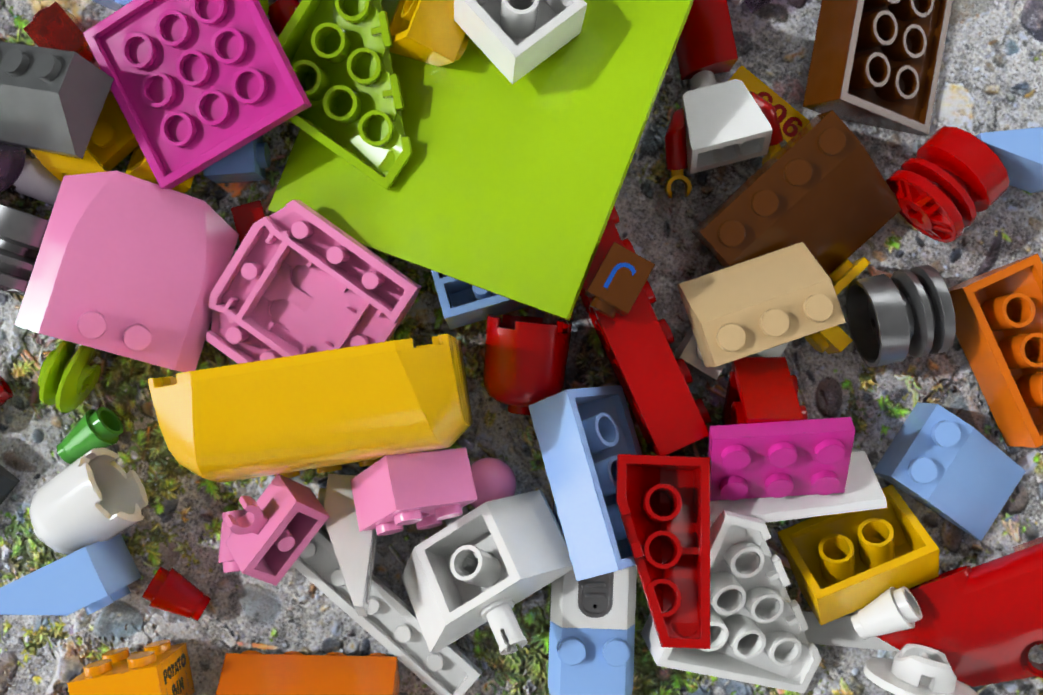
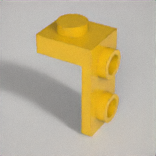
(835, 339)

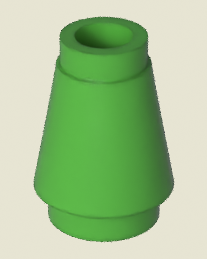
(94, 430)

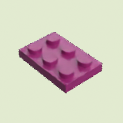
(780, 458)

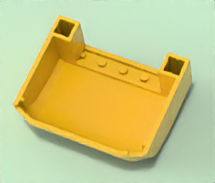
(315, 409)

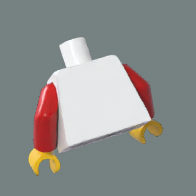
(718, 128)

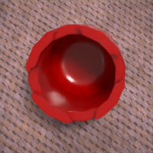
(524, 360)

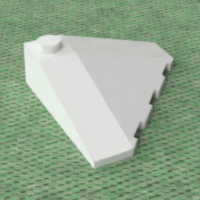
(753, 622)

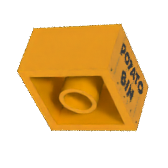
(154, 671)

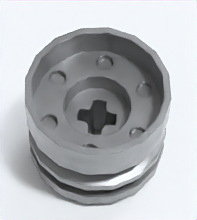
(19, 247)
(900, 315)

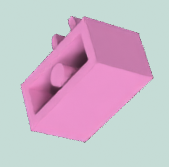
(274, 529)

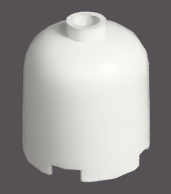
(87, 503)

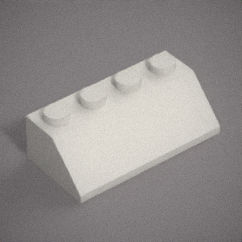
(860, 494)

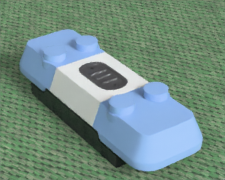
(592, 633)

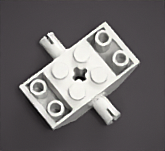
(484, 568)

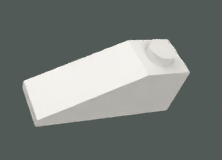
(352, 548)

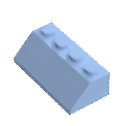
(579, 445)

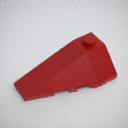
(668, 530)

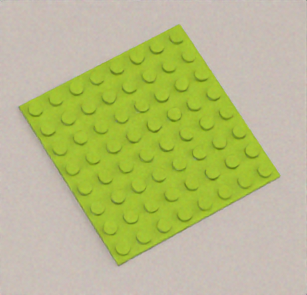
(503, 175)

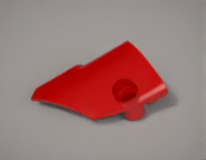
(983, 617)

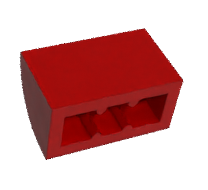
(706, 40)

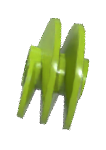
(67, 376)

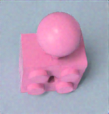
(426, 488)

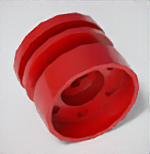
(948, 183)

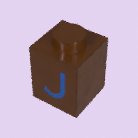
(618, 281)

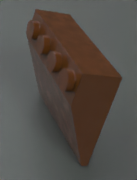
(878, 61)
(810, 192)

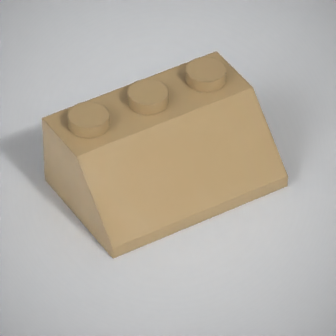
(760, 304)

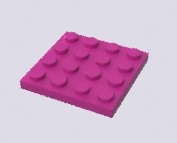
(195, 79)

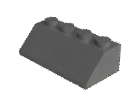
(49, 98)

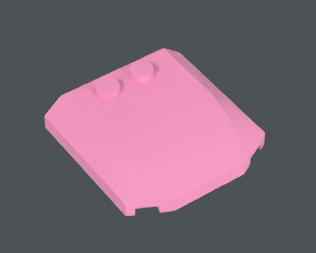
(128, 269)
(304, 290)

